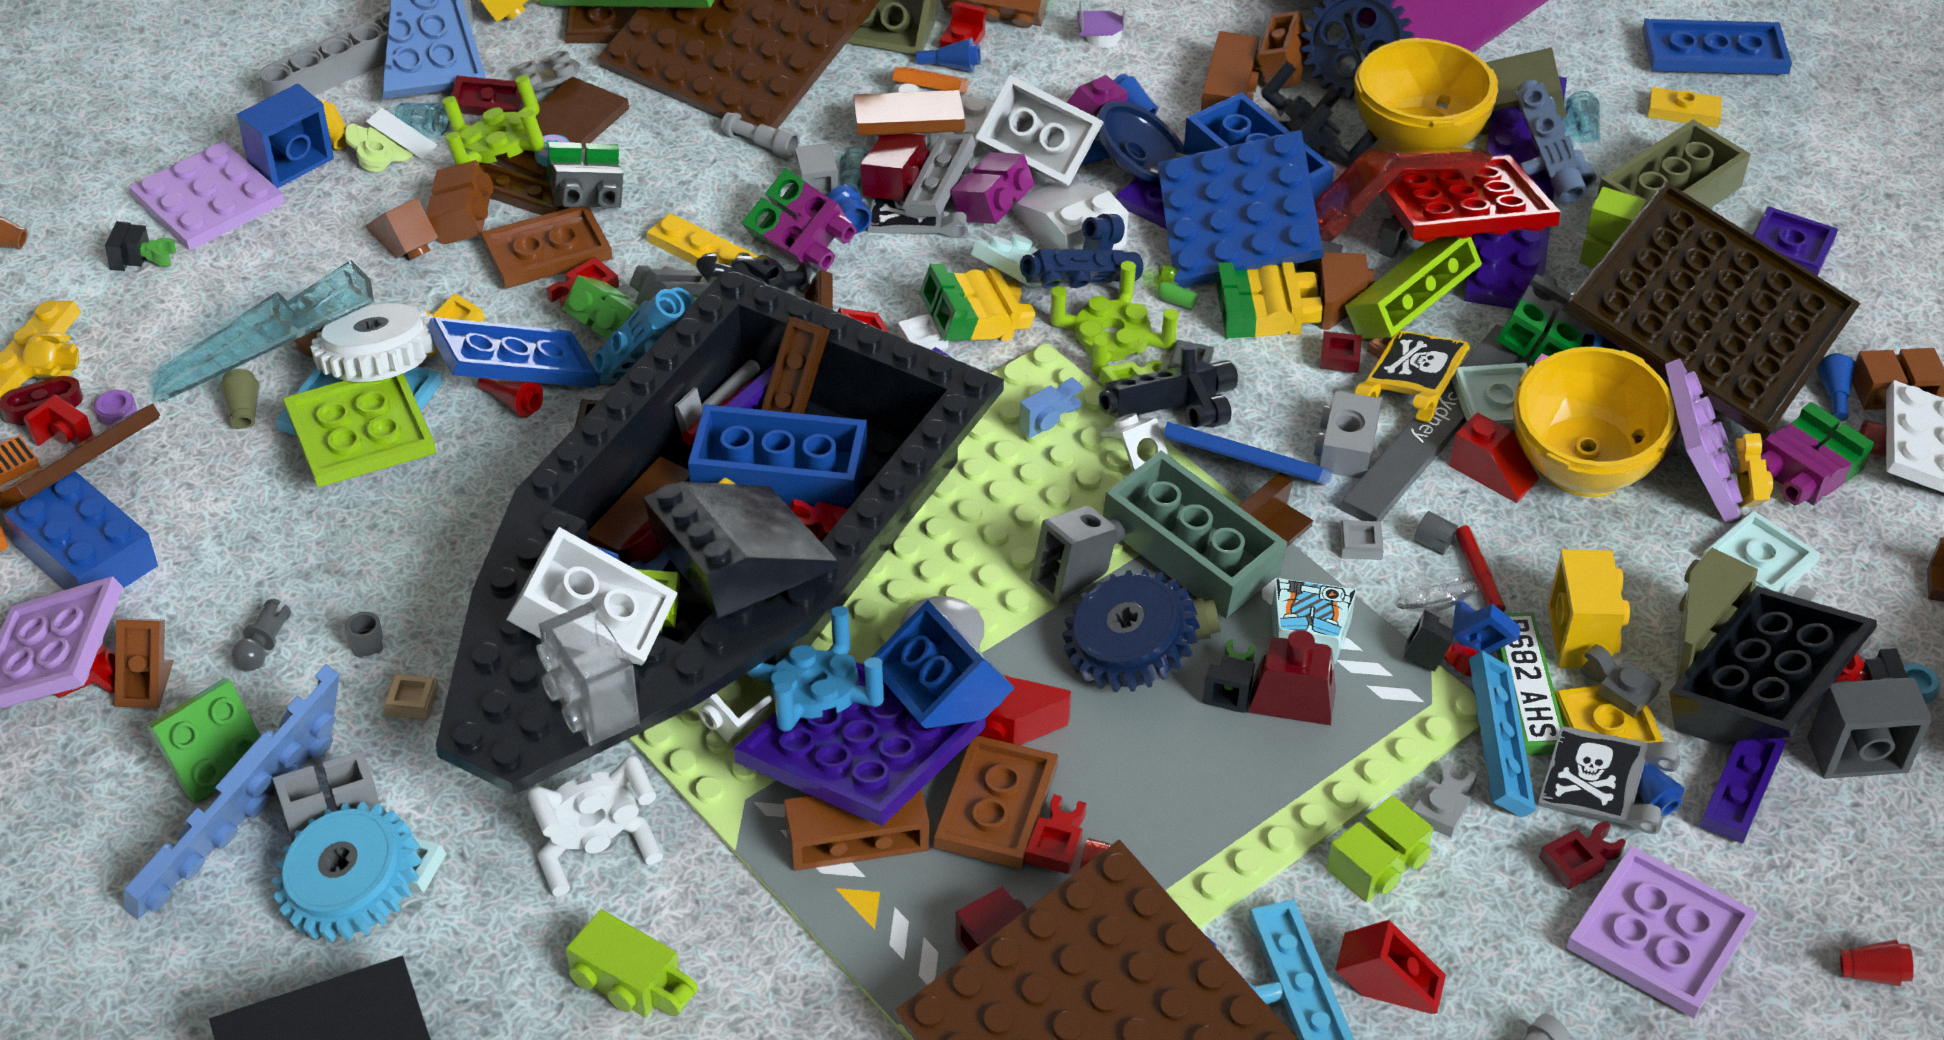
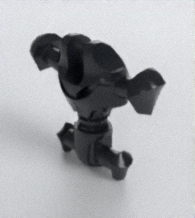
(760, 268)

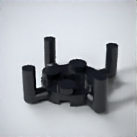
(1313, 121)

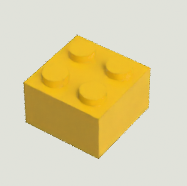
(1586, 605)

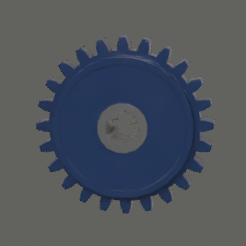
(1131, 630)

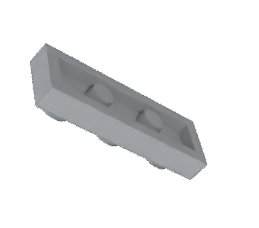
(939, 175)

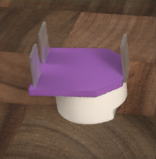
(1101, 27)

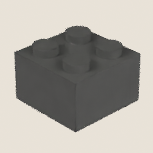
(1869, 728)

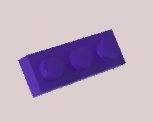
(1742, 787)

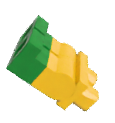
(1266, 300)
(974, 304)

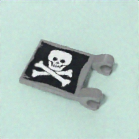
(890, 218)
(1601, 775)

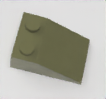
(1713, 595)

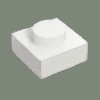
(922, 332)

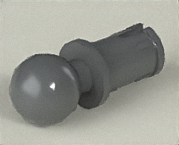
(250, 651)

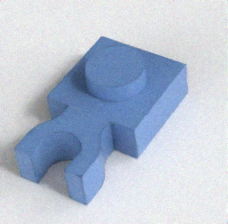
(1044, 408)

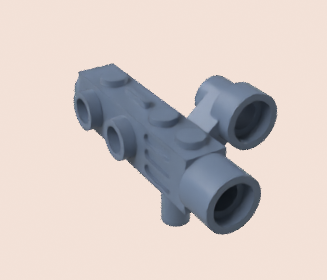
(1565, 167)

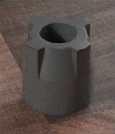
(1435, 532)
(364, 634)

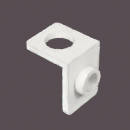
(1132, 431)
(719, 717)

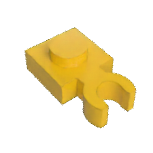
(1752, 474)

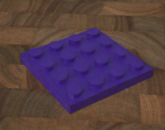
(858, 757)

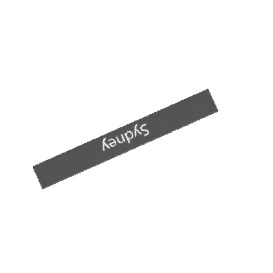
(1418, 443)

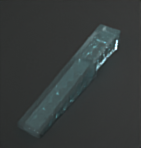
(265, 329)

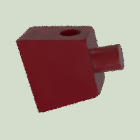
(1295, 680)

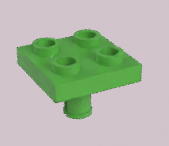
(205, 738)

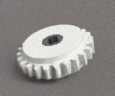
(374, 343)

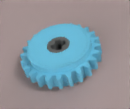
(346, 871)

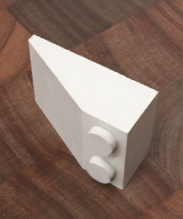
(1041, 127)
(1059, 211)
(579, 573)

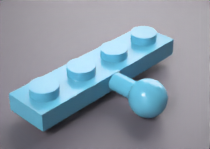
(1297, 973)

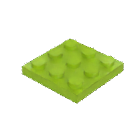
(358, 428)

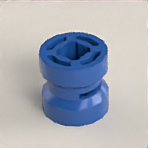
(852, 206)

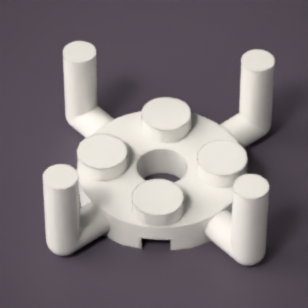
(607, 811)

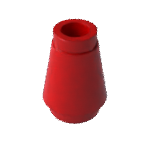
(1878, 962)

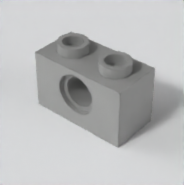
(1349, 434)

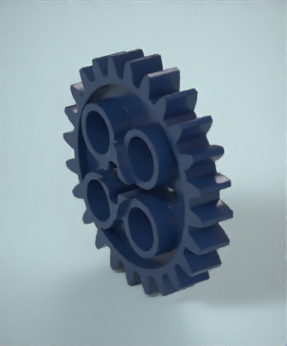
(1328, 54)

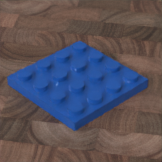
(1240, 207)

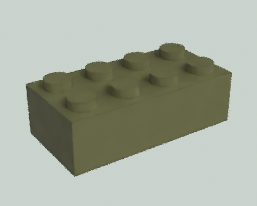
(1690, 160)

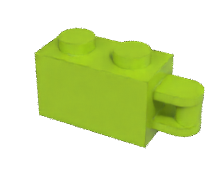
(628, 967)

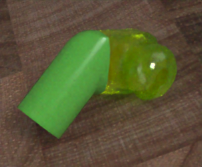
(1171, 291)

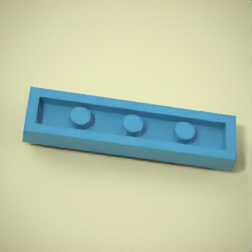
(1501, 735)

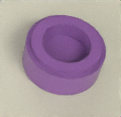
(113, 406)

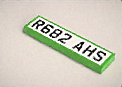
(1533, 687)

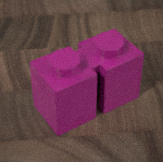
(993, 187)

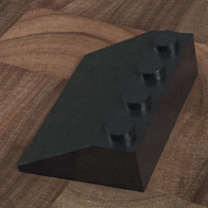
(734, 542)
(1766, 668)
(353, 1006)

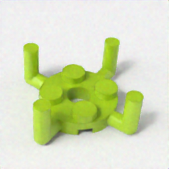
(497, 131)
(1103, 313)

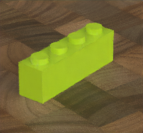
(1412, 286)

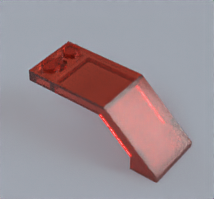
(1376, 170)

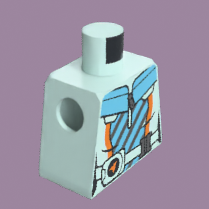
(1314, 608)

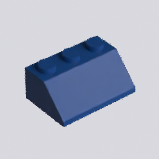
(940, 671)

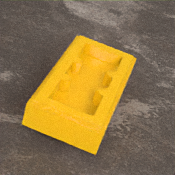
(1684, 106)

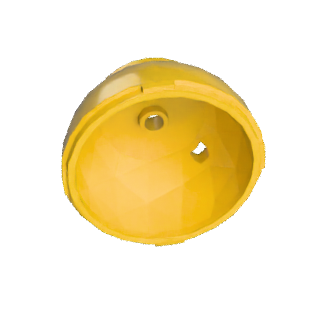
(1406, 81)
(1597, 405)

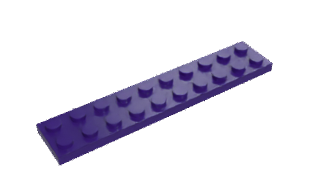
(1515, 257)

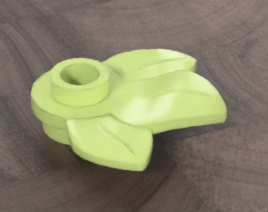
(374, 148)

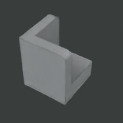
(818, 166)

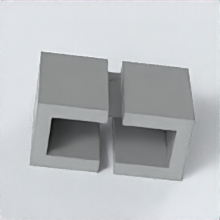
(301, 797)

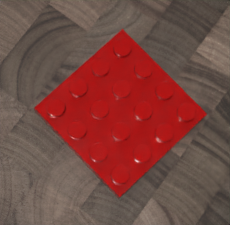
(1492, 202)

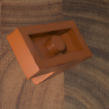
(140, 663)

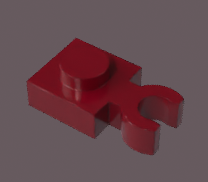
(1579, 858)

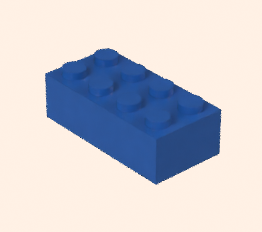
(1243, 121)
(790, 452)

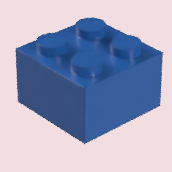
(286, 135)

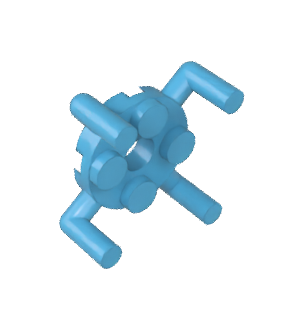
(832, 676)

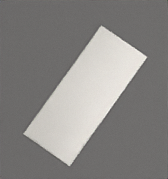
(401, 133)

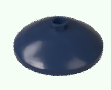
(1136, 140)

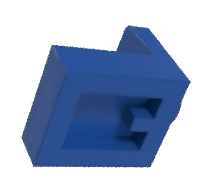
(1483, 629)

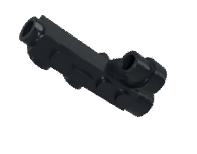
(1174, 387)

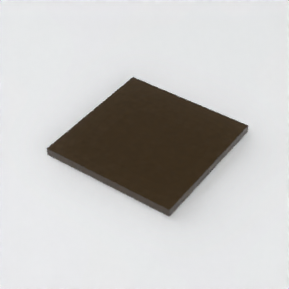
(1719, 302)

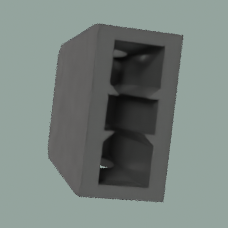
(1074, 551)

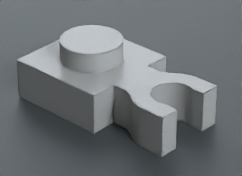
(1446, 802)

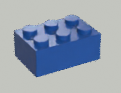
(80, 535)

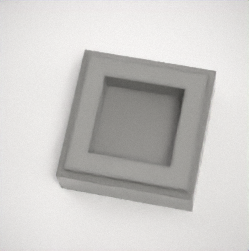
(1361, 539)

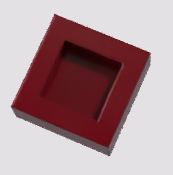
(1341, 351)

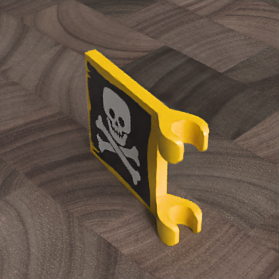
(1417, 367)

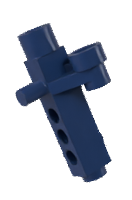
(1081, 267)

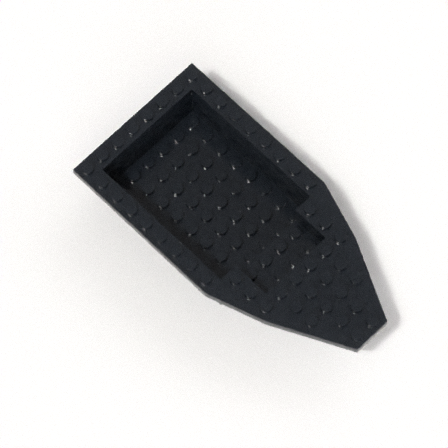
(916, 416)

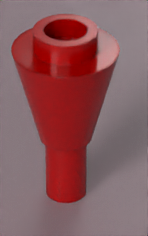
(519, 396)

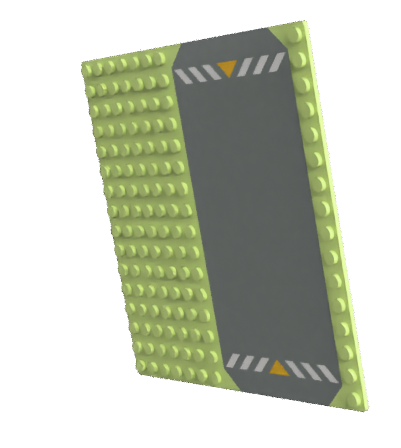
(1187, 786)

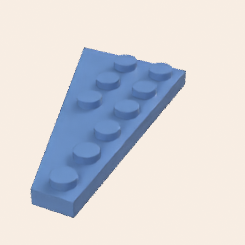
(428, 47)
(243, 793)

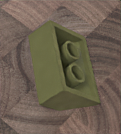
(898, 26)

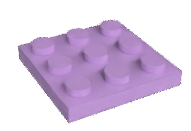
(206, 195)
(1705, 440)
(54, 640)
(1662, 931)

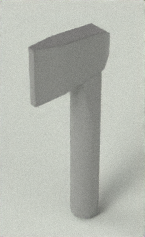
(689, 408)

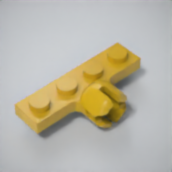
(39, 347)

